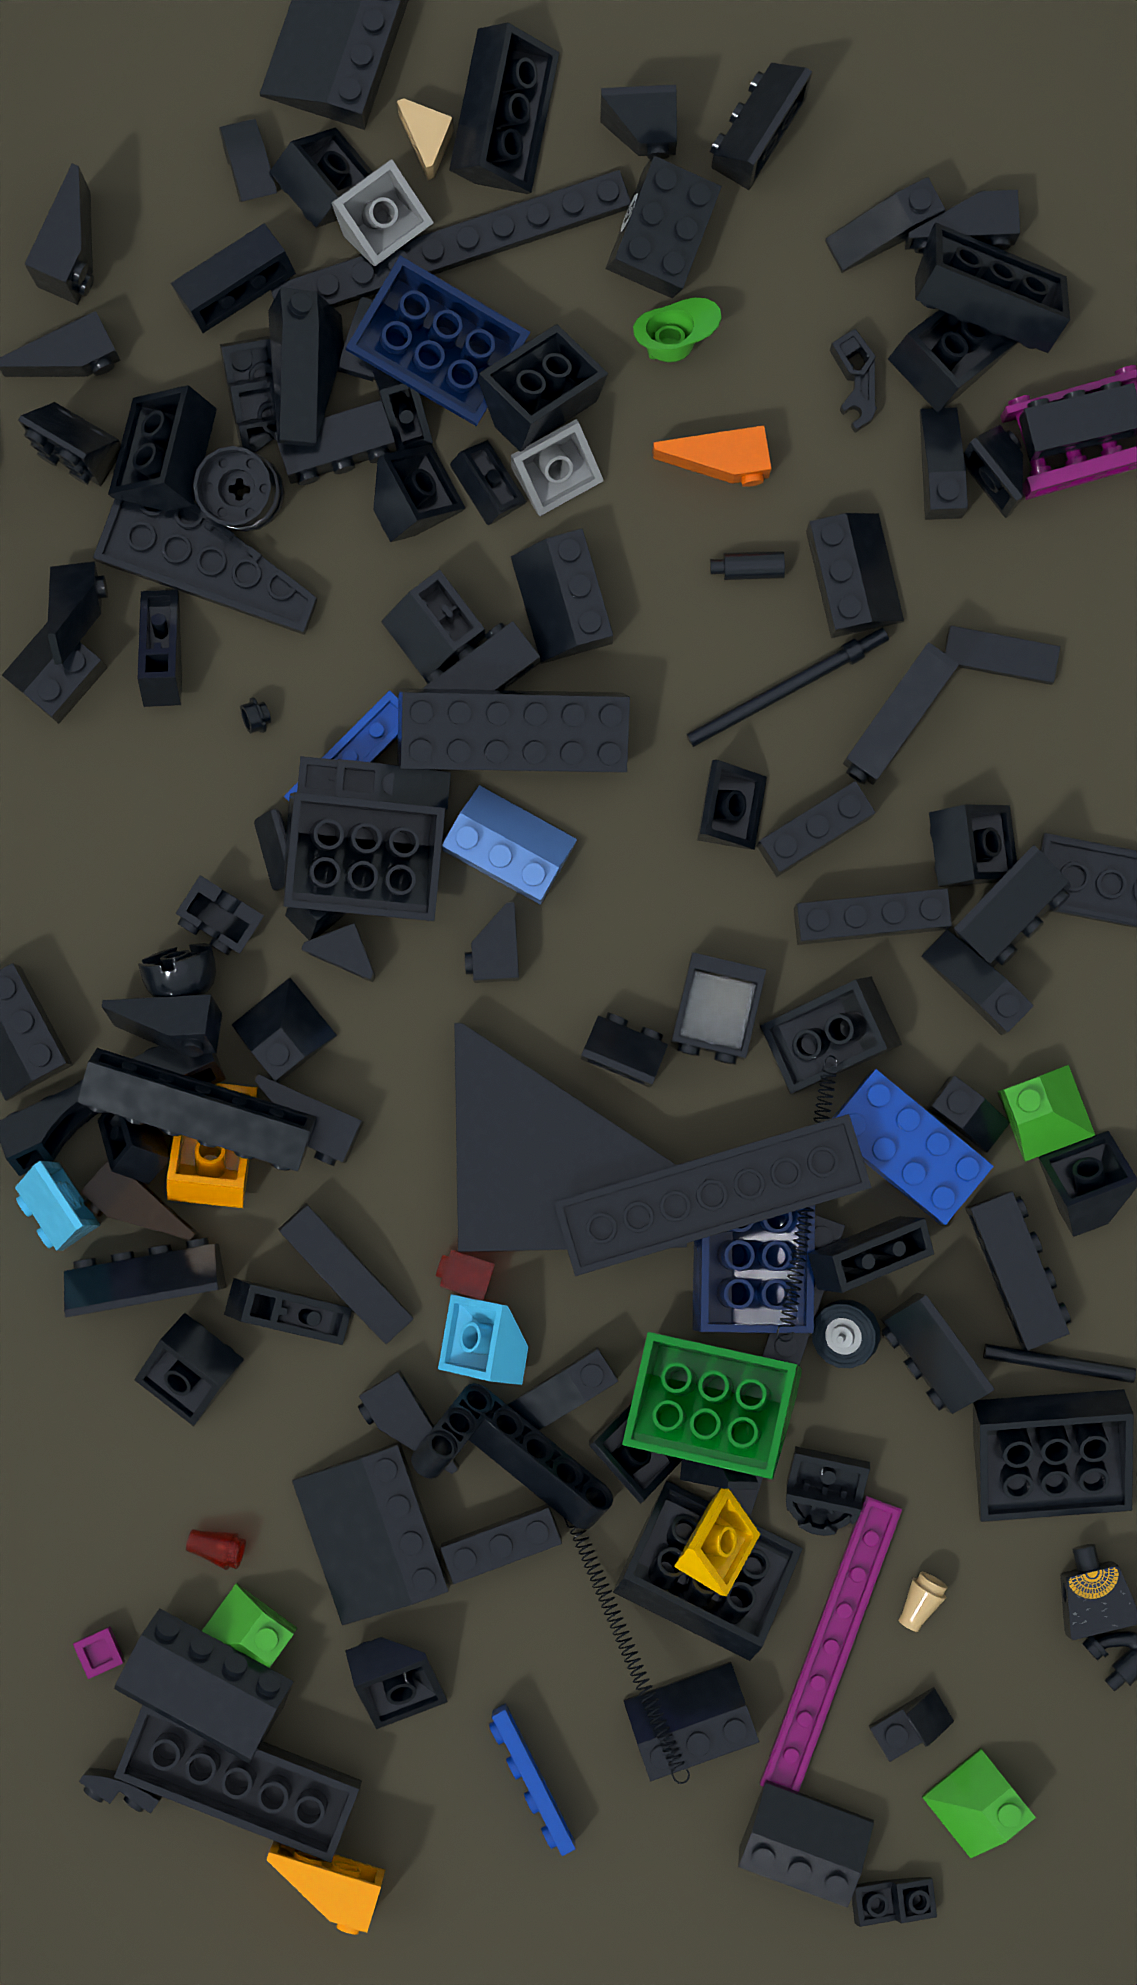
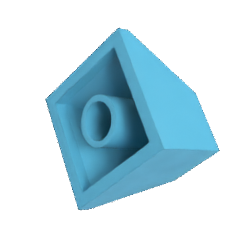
(483, 1342)

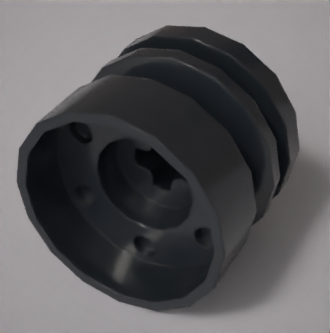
(226, 472)

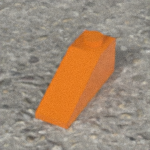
(725, 455)

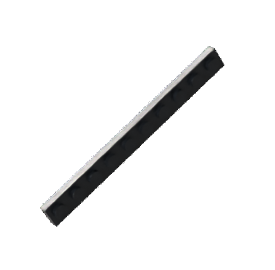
(473, 238)

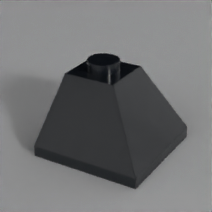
(642, 118)
(997, 467)
(413, 492)
(284, 1030)
(1089, 1182)
(393, 1680)

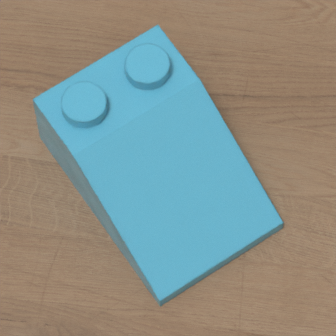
(55, 1204)

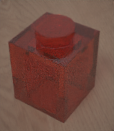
(465, 1274)

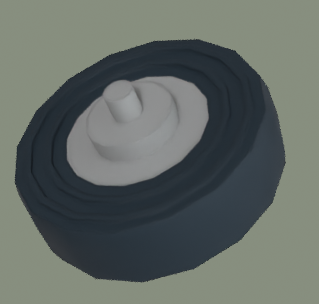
(846, 1333)

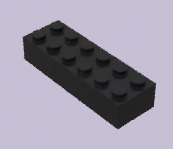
(512, 730)
(270, 1796)

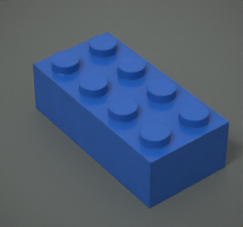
(913, 1148)

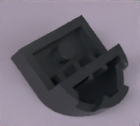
(825, 1490)

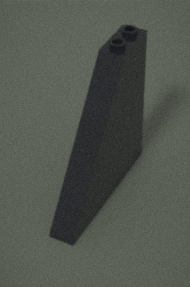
(528, 1147)

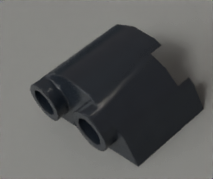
(218, 915)

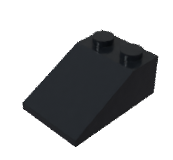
(63, 249)
(947, 357)
(840, 1023)

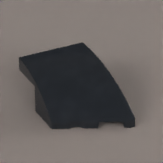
(251, 390)

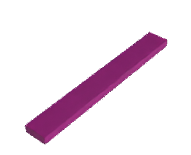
(831, 1644)

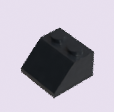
(318, 172)
(54, 686)
(972, 844)
(625, 1050)
(188, 1369)

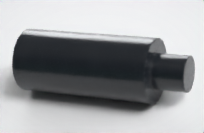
(750, 565)

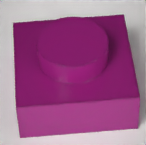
(99, 1652)

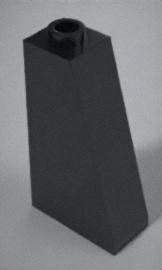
(899, 714)

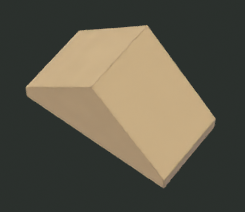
(428, 133)

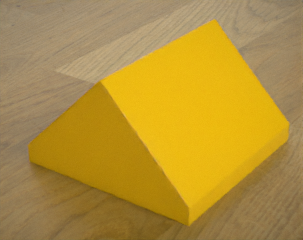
(719, 1544)

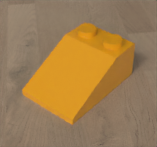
(207, 1173)
(339, 1890)

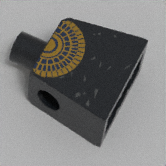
(1095, 1596)

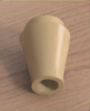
(922, 1600)

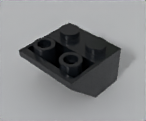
(433, 624)

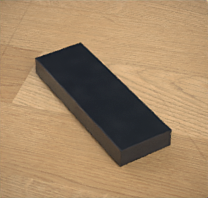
(1002, 655)

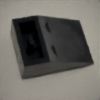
(71, 441)

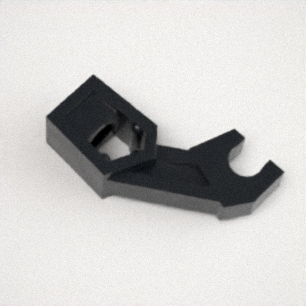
(863, 394)

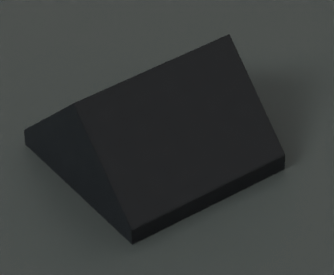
(732, 806)
(635, 1468)

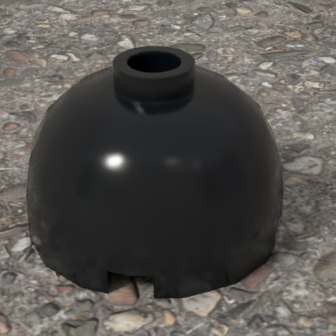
(179, 972)

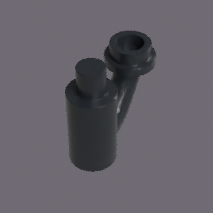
(1126, 1665)

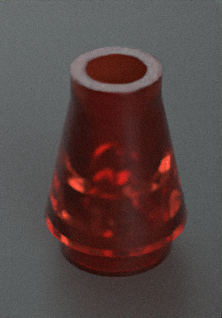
(219, 1548)

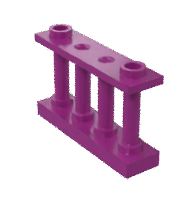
(1078, 468)

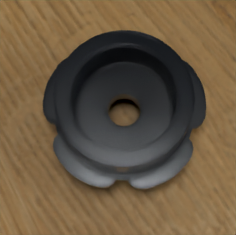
(255, 716)

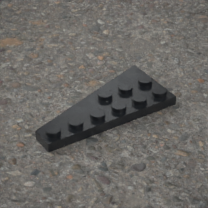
(201, 559)

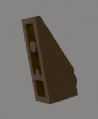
(132, 1203)

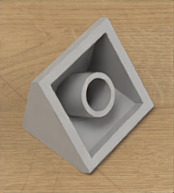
(380, 213)
(556, 468)

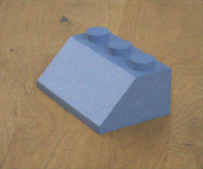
(508, 844)

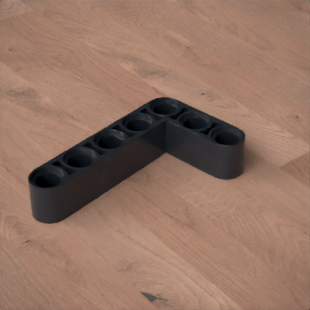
(518, 1449)

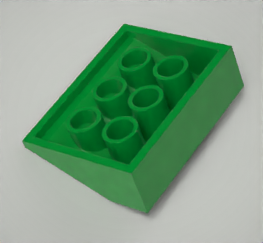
(712, 1405)

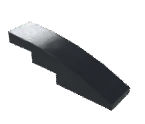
(345, 1273)

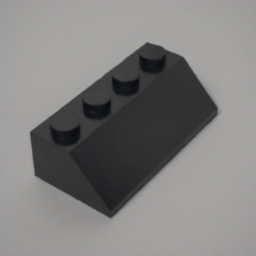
(504, 109)
(992, 289)
(143, 1279)
(204, 1685)

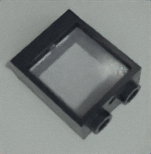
(718, 1008)

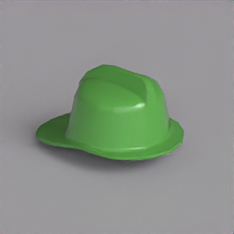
(674, 329)

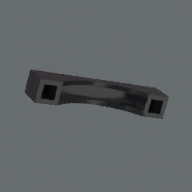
(46, 1126)

